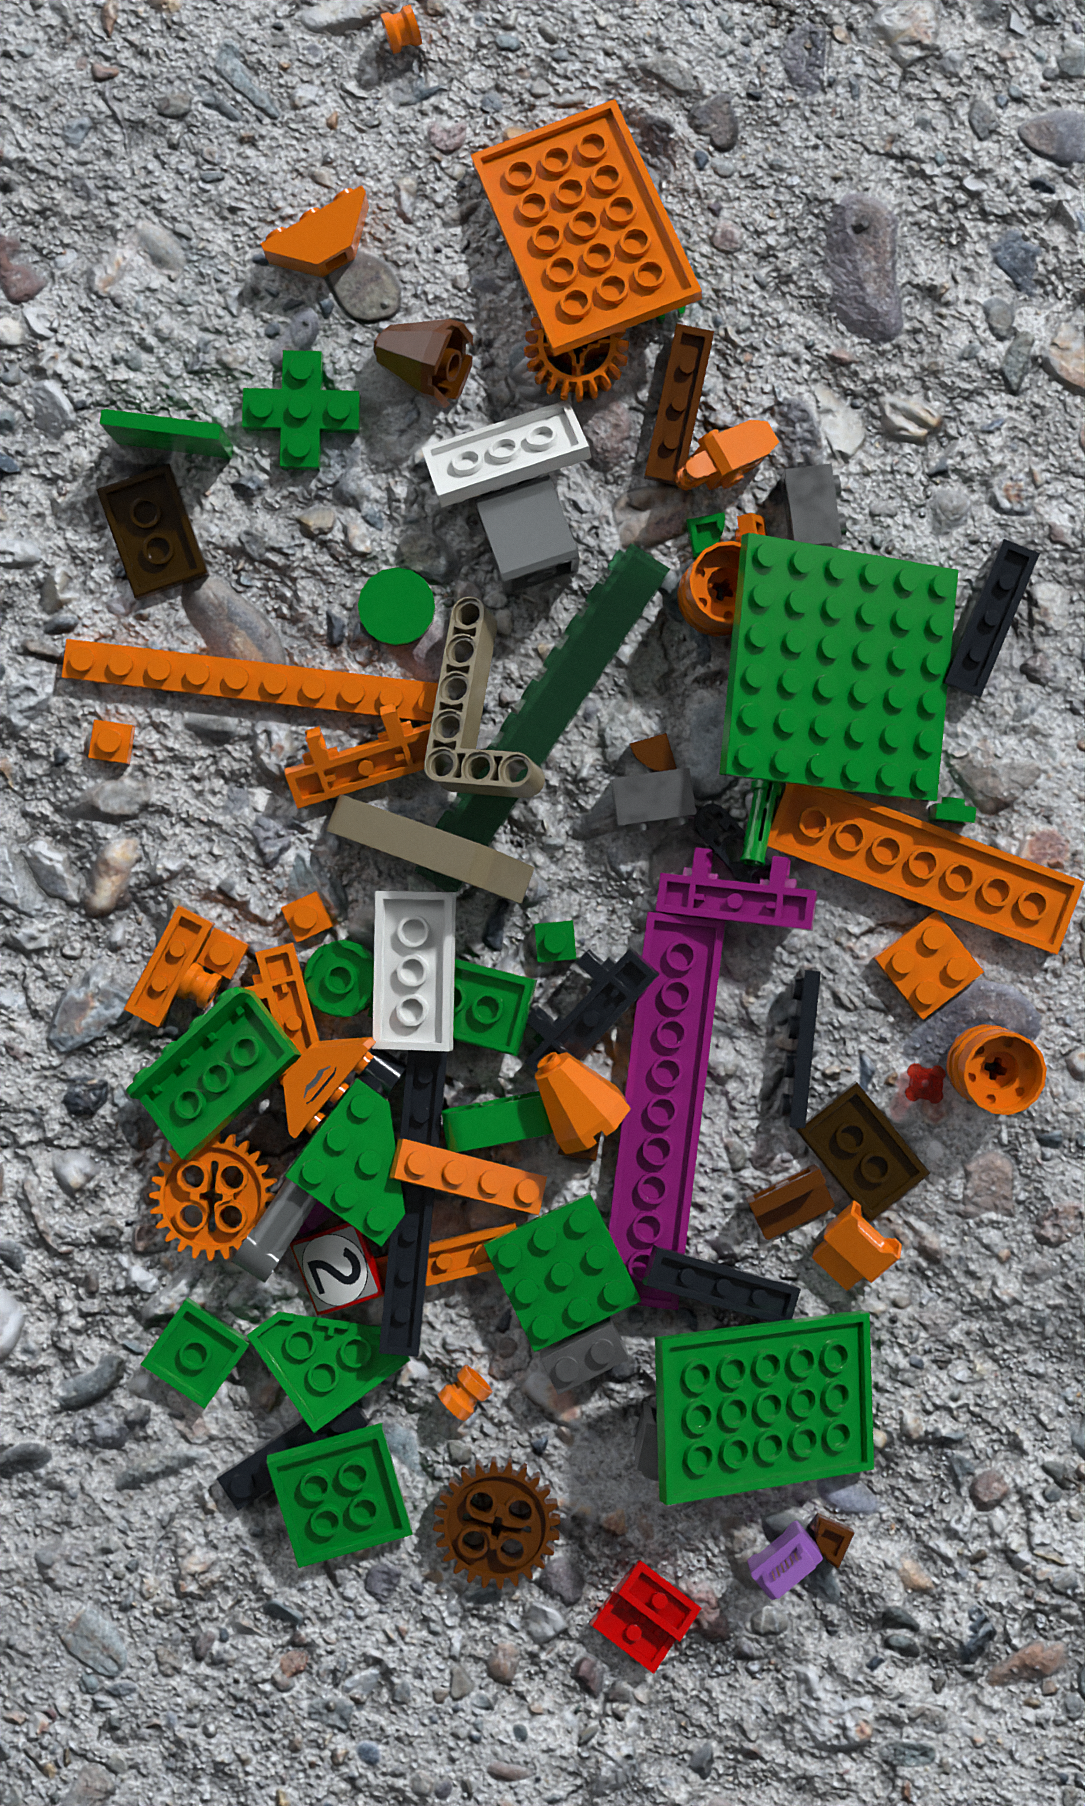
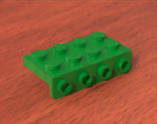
(214, 1070)

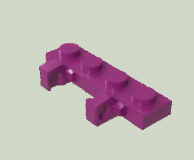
(705, 896)

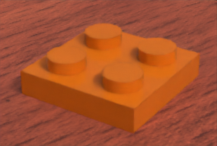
(928, 965)

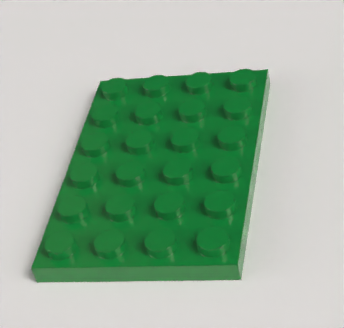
(763, 1405)

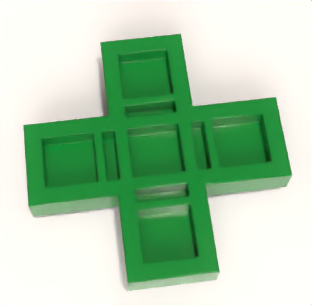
(301, 410)

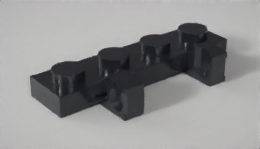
(611, 994)

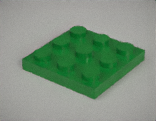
(562, 1272)
(339, 1495)

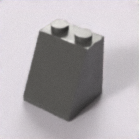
(527, 534)

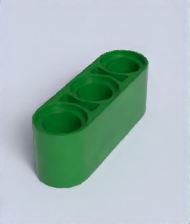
(495, 1122)

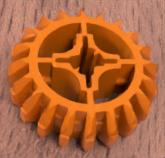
(576, 382)

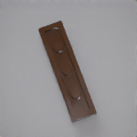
(679, 403)

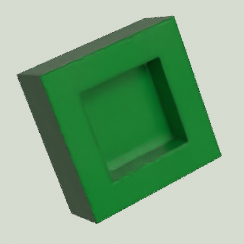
(952, 811)
(555, 941)

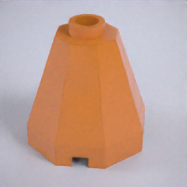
(578, 1101)

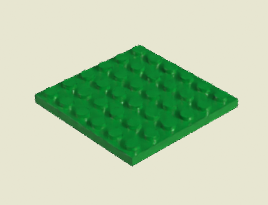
(838, 669)

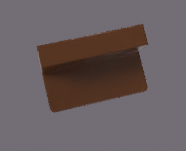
(790, 1201)

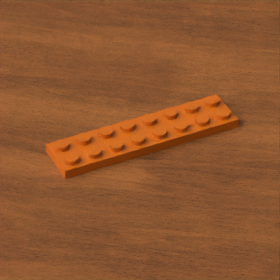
(925, 864)

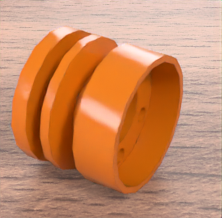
(696, 590)
(1017, 1075)

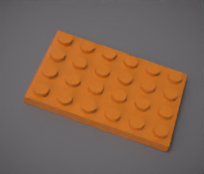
(585, 227)

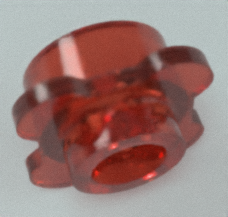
(933, 1091)

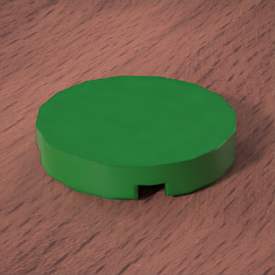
(396, 606)
(340, 978)

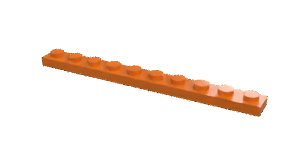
(247, 680)

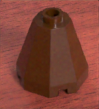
(427, 357)

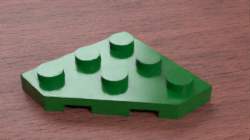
(351, 1164)
(323, 1362)

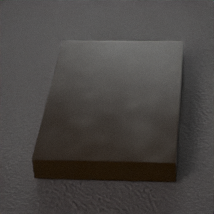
(153, 532)
(863, 1151)

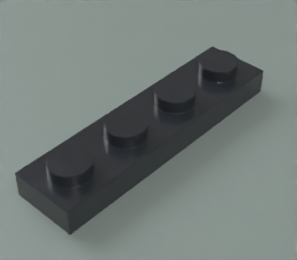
(991, 618)
(798, 1064)
(720, 1285)
(250, 1475)

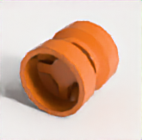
(464, 1393)

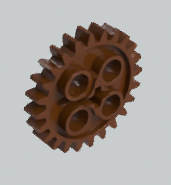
(489, 1557)

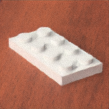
(506, 453)
(414, 970)

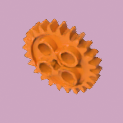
(178, 1193)

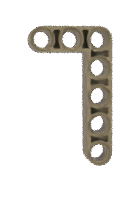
(467, 714)
(431, 848)

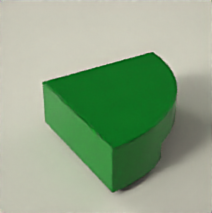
(704, 532)

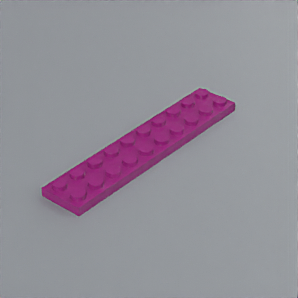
(665, 1094)

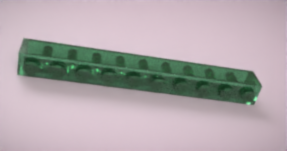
(560, 692)

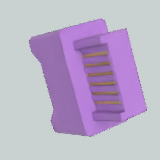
(785, 1561)

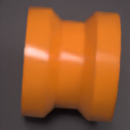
(401, 29)
(199, 986)

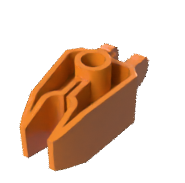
(727, 455)

